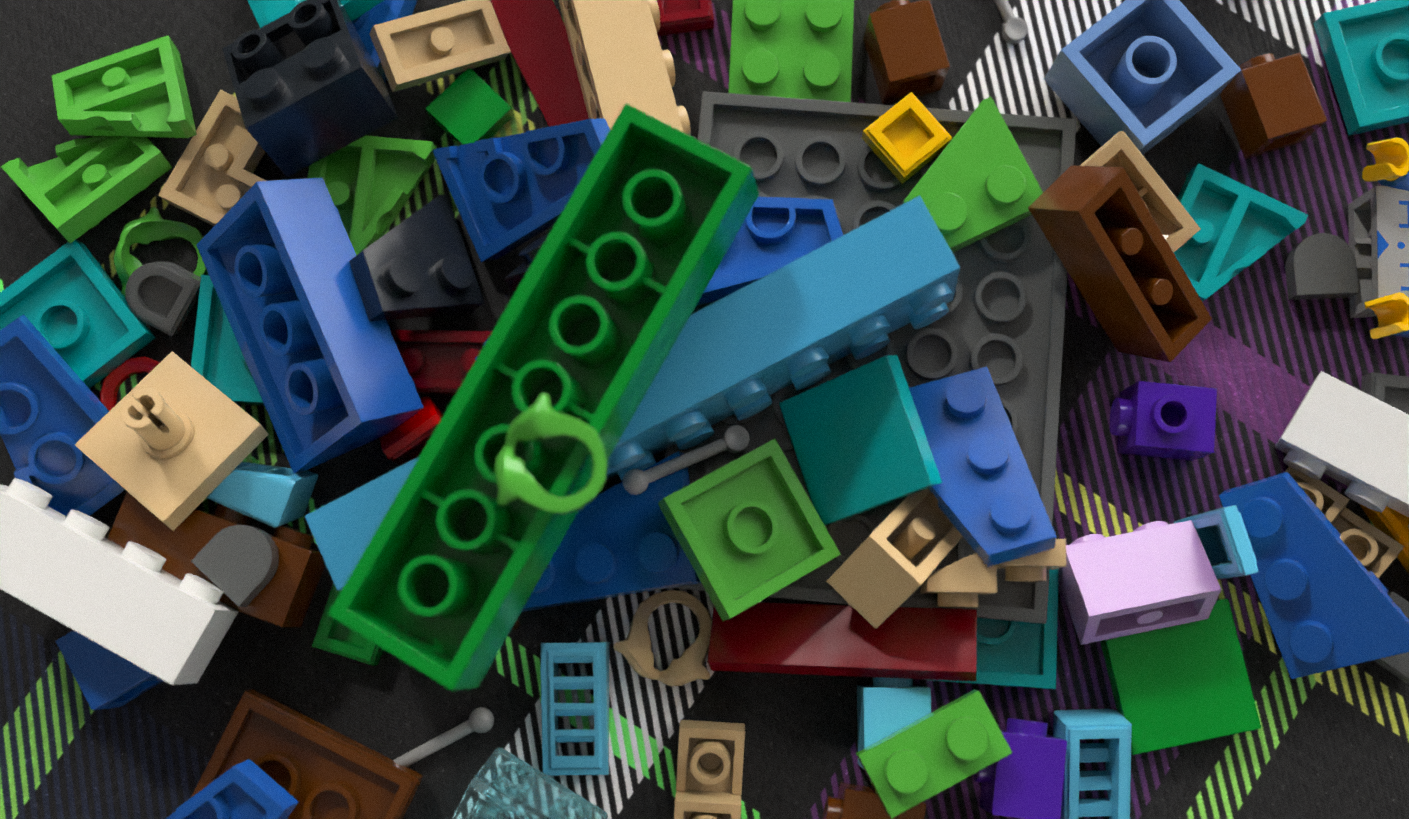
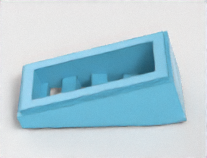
(266, 492)
(1225, 541)
(550, 708)
(1115, 752)

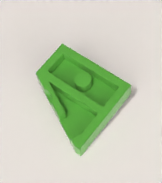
(127, 94)
(88, 179)
(978, 181)
(373, 182)

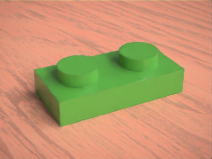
(933, 753)

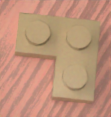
(215, 164)

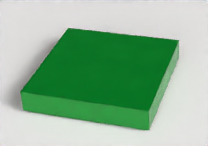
(1182, 682)

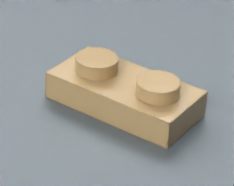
(439, 43)

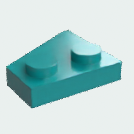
(1235, 228)

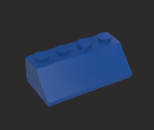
(303, 324)

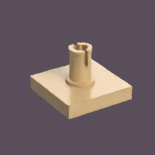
(172, 440)

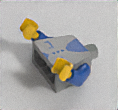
(1381, 240)

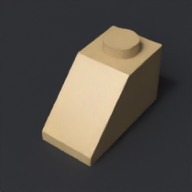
(896, 557)

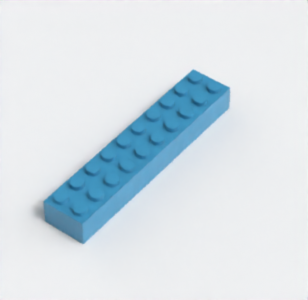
(738, 354)

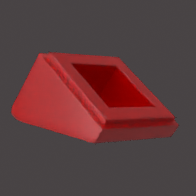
(412, 436)

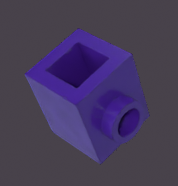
(1165, 420)
(1029, 779)

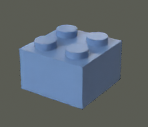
(1141, 72)

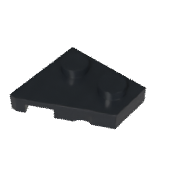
(418, 268)

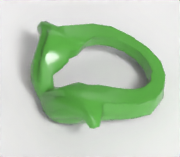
(146, 230)
(544, 422)

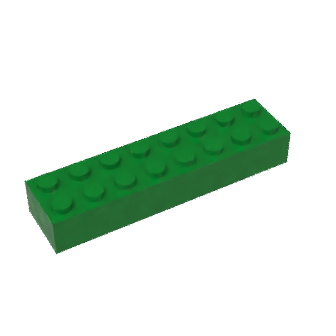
(590, 335)

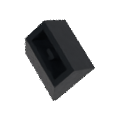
(307, 85)

